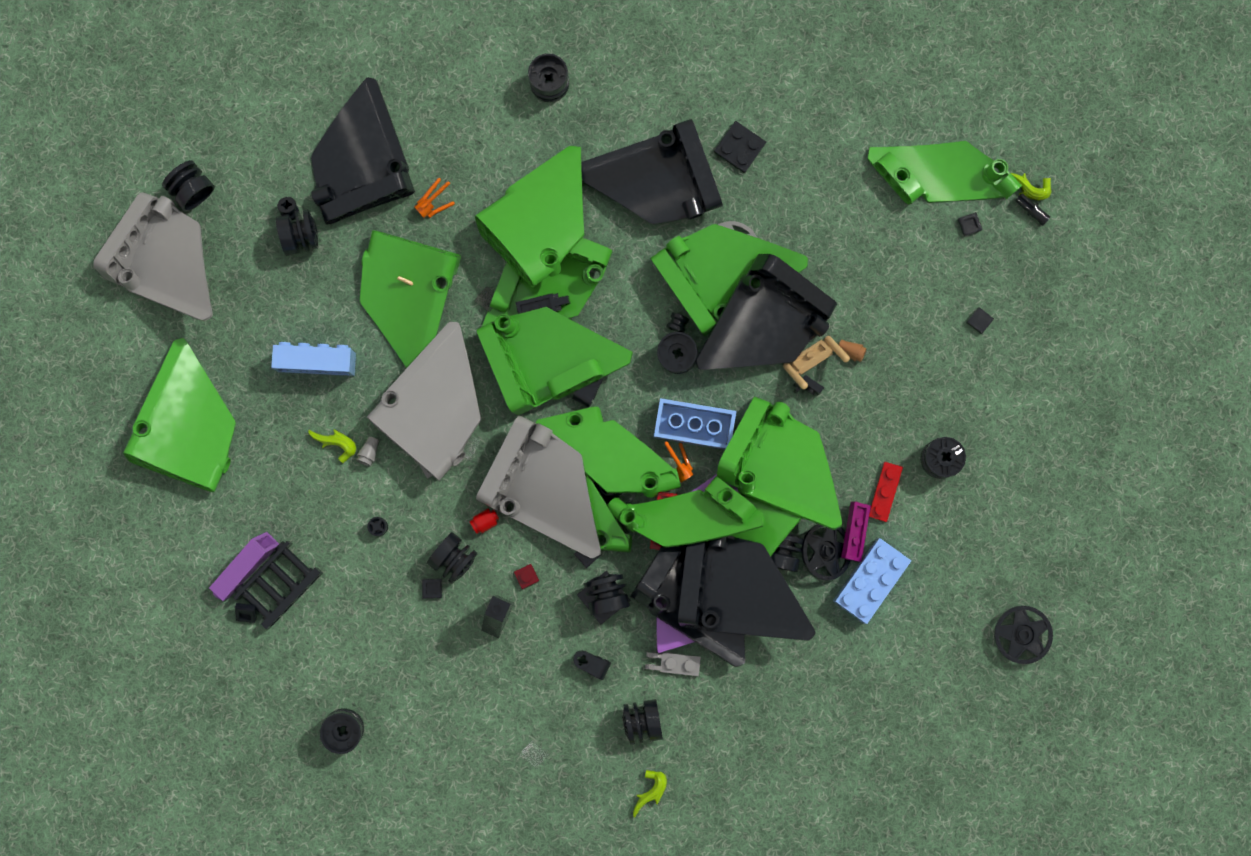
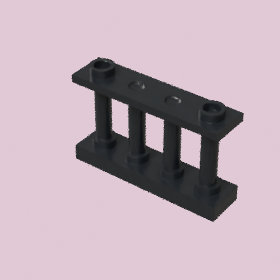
(283, 603)

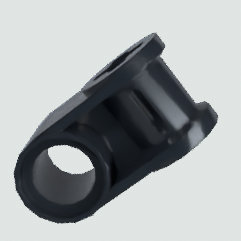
(587, 394)
(594, 666)

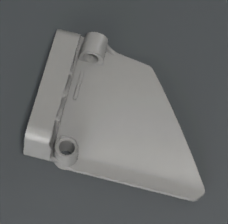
(158, 256)
(433, 404)
(544, 484)

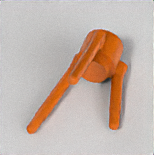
(424, 205)
(684, 471)

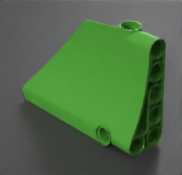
(709, 266)
(404, 312)
(185, 424)
(781, 464)

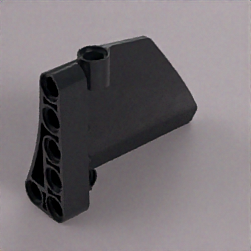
(359, 158)
(658, 178)
(767, 320)
(663, 584)
(741, 590)

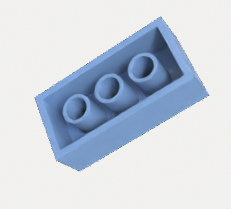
(313, 360)
(694, 424)
(872, 580)

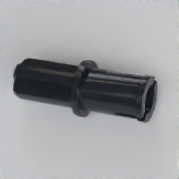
(1032, 209)

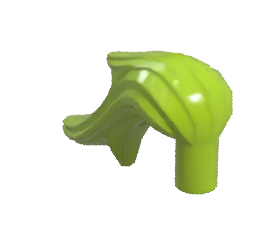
(1031, 191)
(339, 440)
(655, 793)

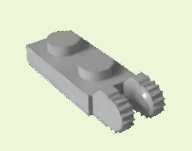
(675, 663)

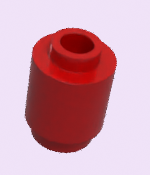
(484, 521)

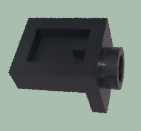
(813, 386)

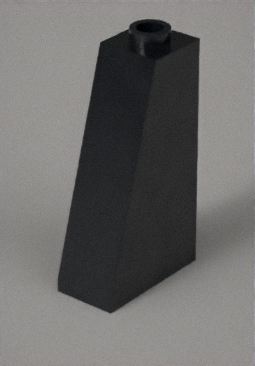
(496, 615)

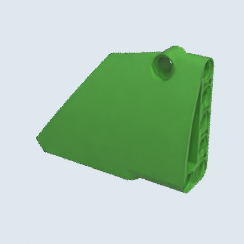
(538, 218)
(571, 281)
(546, 357)

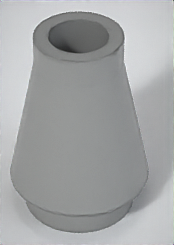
(368, 452)

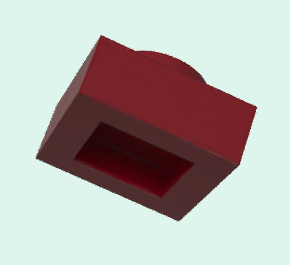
(526, 576)

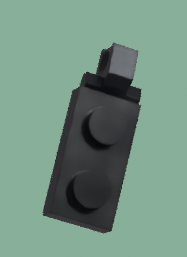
(551, 301)

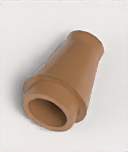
(854, 350)

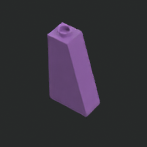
(243, 565)
(668, 637)

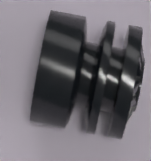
(546, 68)
(188, 185)
(297, 232)
(672, 343)
(932, 462)
(783, 554)
(452, 558)
(606, 594)
(642, 722)
(330, 731)

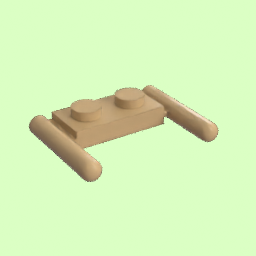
(812, 357)

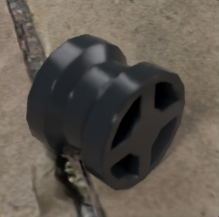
(290, 203)
(677, 322)
(374, 524)

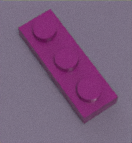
(856, 531)

